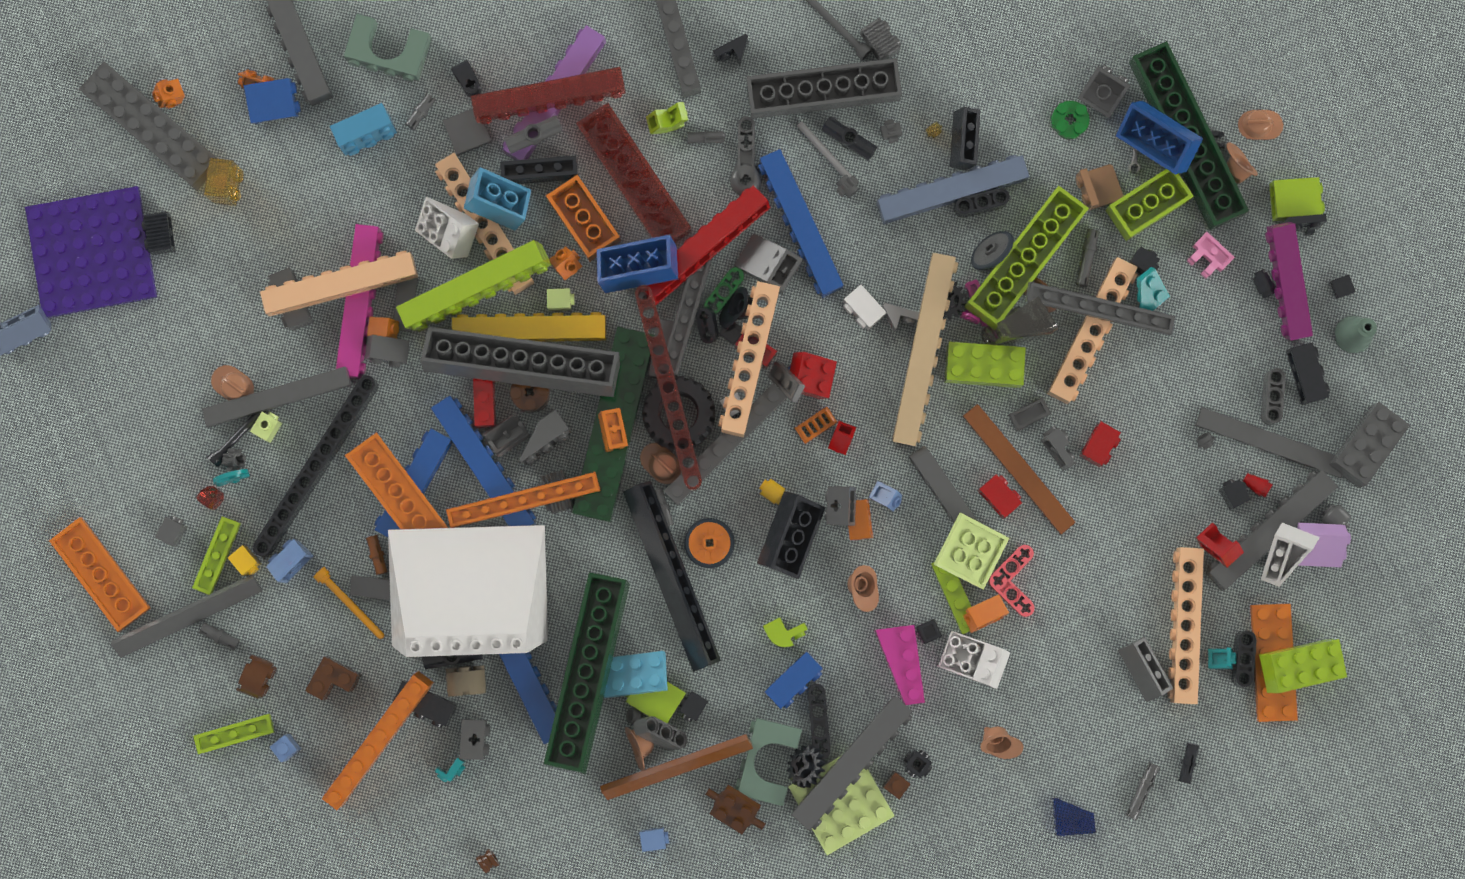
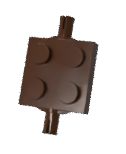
(735, 809)

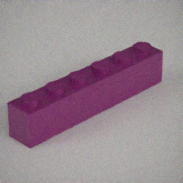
(1289, 281)

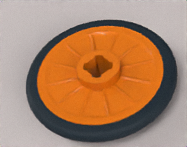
(722, 543)

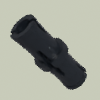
(1188, 763)

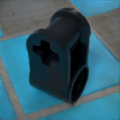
(466, 76)

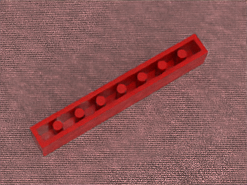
(713, 238)

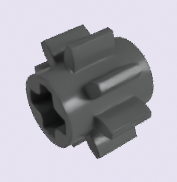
(891, 131)
(847, 186)
(233, 459)

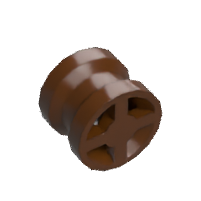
(487, 861)

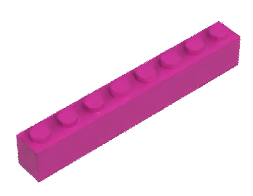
(358, 306)

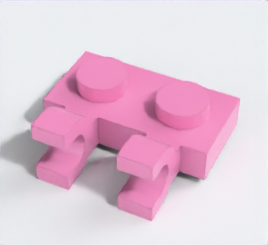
(1213, 252)

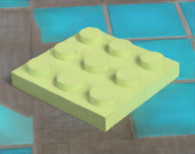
(971, 551)

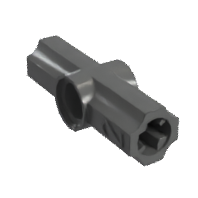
(522, 140)

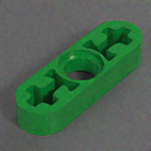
(728, 277)

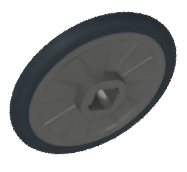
(992, 250)

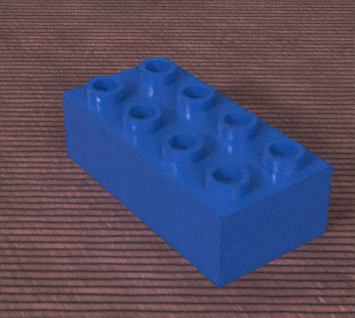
(1159, 137)
(637, 264)

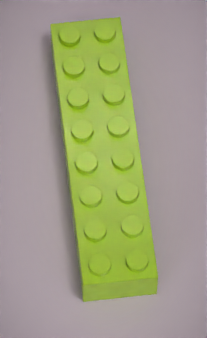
(1027, 257)
(474, 286)

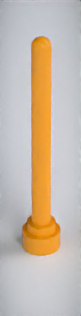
(324, 577)

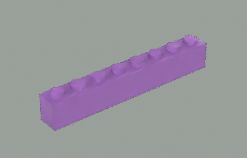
(576, 62)

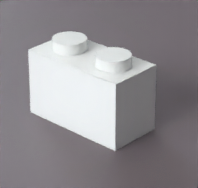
(863, 307)

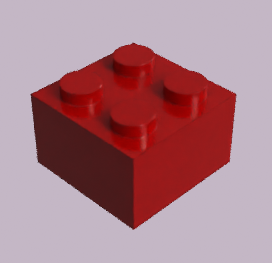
(814, 373)

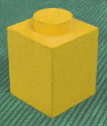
(244, 561)

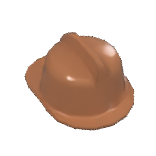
(1260, 124)
(1239, 164)
(231, 382)
(660, 463)
(864, 588)
(1000, 744)
(640, 747)

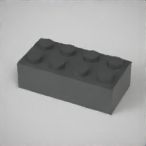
(1369, 444)

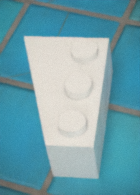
(1286, 553)

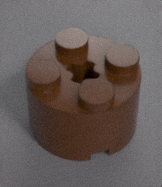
(531, 403)
(255, 677)

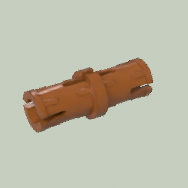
(376, 555)

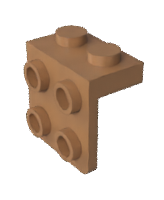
(1098, 186)

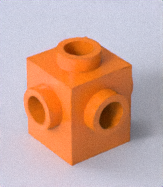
(168, 93)
(565, 262)

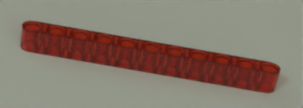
(664, 359)

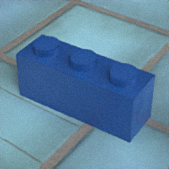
(794, 680)

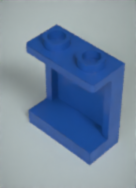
(272, 100)

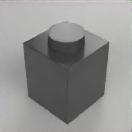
(171, 531)

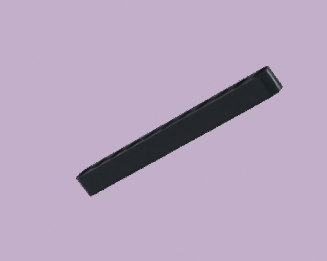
(307, 471)

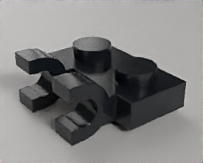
(1310, 221)

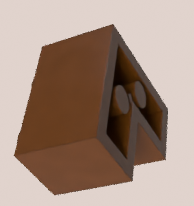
(329, 674)

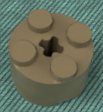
(466, 680)

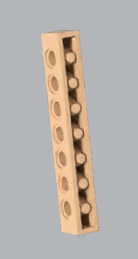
(452, 165)
(770, 294)
(1059, 389)
(1194, 557)

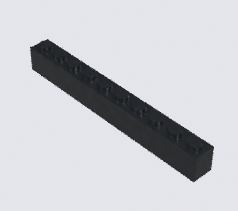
(671, 576)

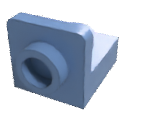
(886, 496)

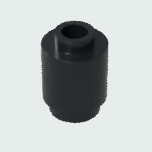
(1264, 283)

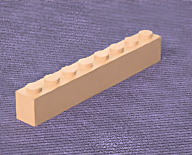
(338, 284)

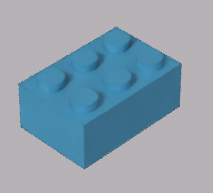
(363, 130)
(497, 199)

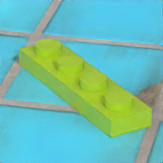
(216, 555)
(954, 595)
(234, 734)

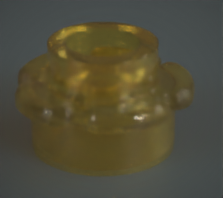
(934, 129)

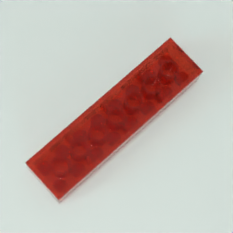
(632, 174)

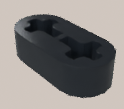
(706, 325)

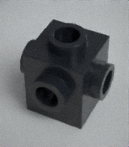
(924, 767)

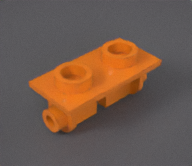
(251, 77)

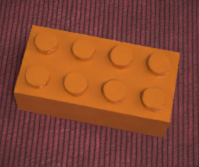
(583, 217)

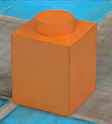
(383, 327)

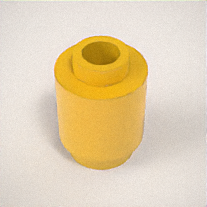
(772, 491)

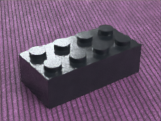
(791, 535)

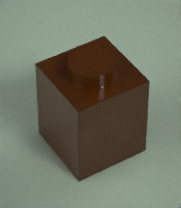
(896, 785)

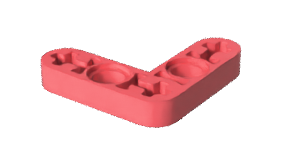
(1007, 584)

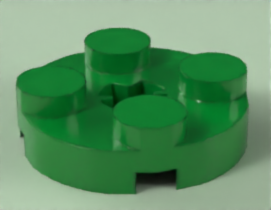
(1062, 126)

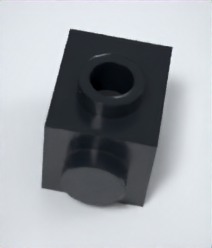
(1144, 260)
(1234, 493)
(692, 706)

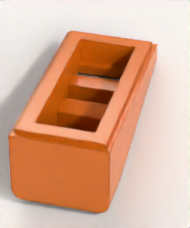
(830, 417)

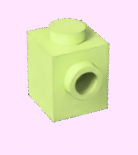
(560, 299)
(266, 426)

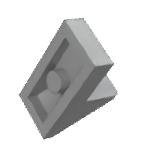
(894, 313)

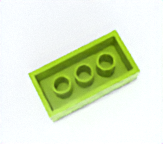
(1148, 203)
(985, 364)
(1303, 666)

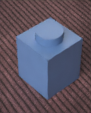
(285, 748)
(654, 839)

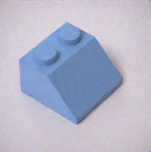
(289, 561)

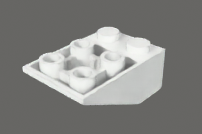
(446, 228)
(974, 659)

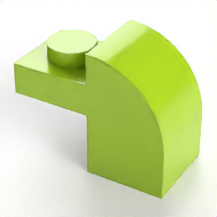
(667, 119)
(780, 636)

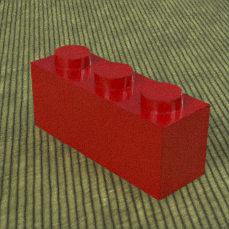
(484, 403)

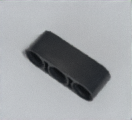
(988, 196)
(1248, 649)

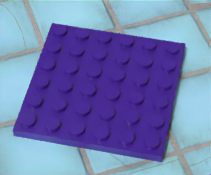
(90, 252)

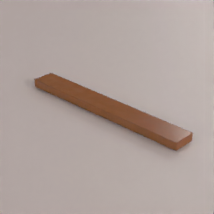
(1019, 469)
(676, 767)

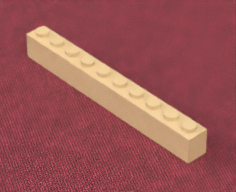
(924, 348)

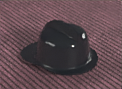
(735, 308)

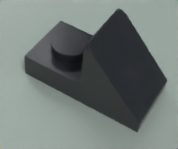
(736, 47)

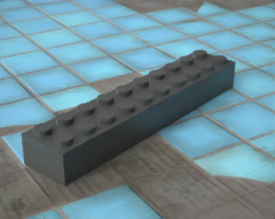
(520, 361)

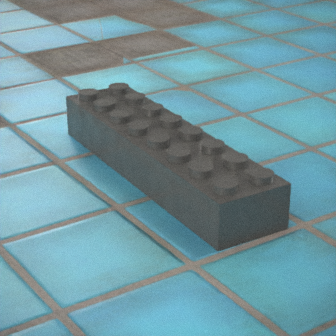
(824, 88)
(148, 124)

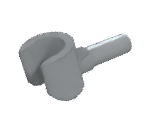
(1134, 161)

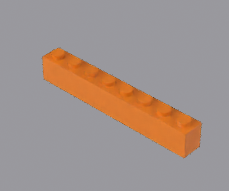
(377, 740)

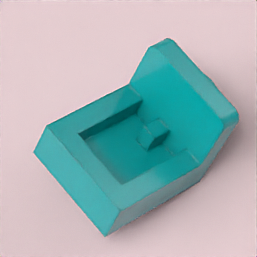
(1221, 658)
(456, 769)

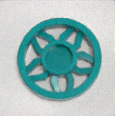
(231, 477)

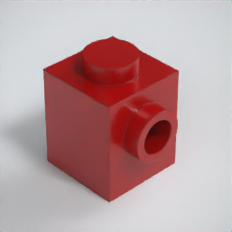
(842, 437)

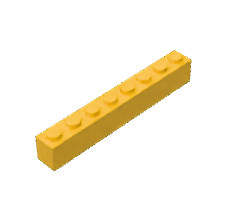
(536, 327)

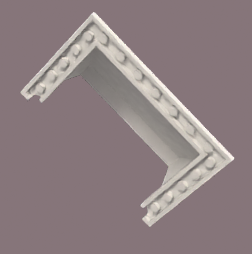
(468, 590)

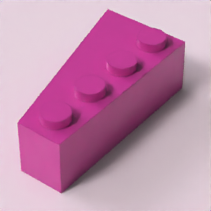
(902, 658)

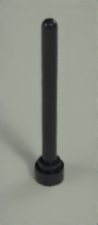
(216, 457)

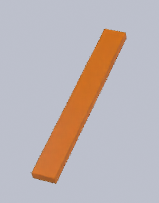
(523, 500)

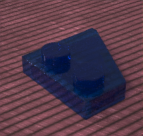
(1072, 819)

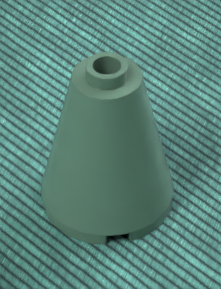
(1355, 333)

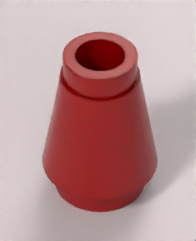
(1257, 484)

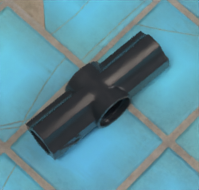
(860, 145)
(440, 661)

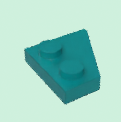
(1151, 290)

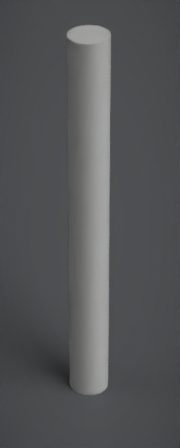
(822, 149)

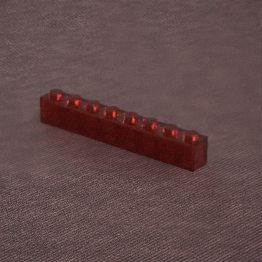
(548, 95)

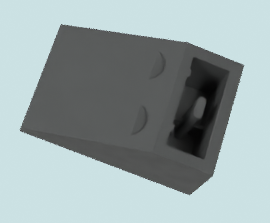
(768, 262)
(547, 433)

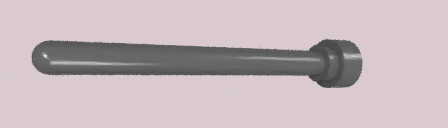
(861, 49)

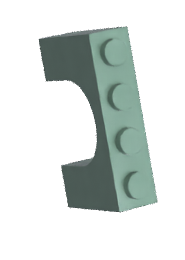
(407, 64)
(765, 733)

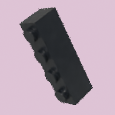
(540, 169)

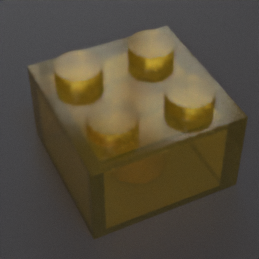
(223, 182)

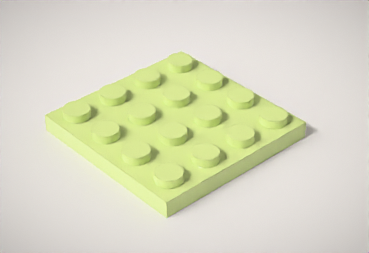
(853, 815)

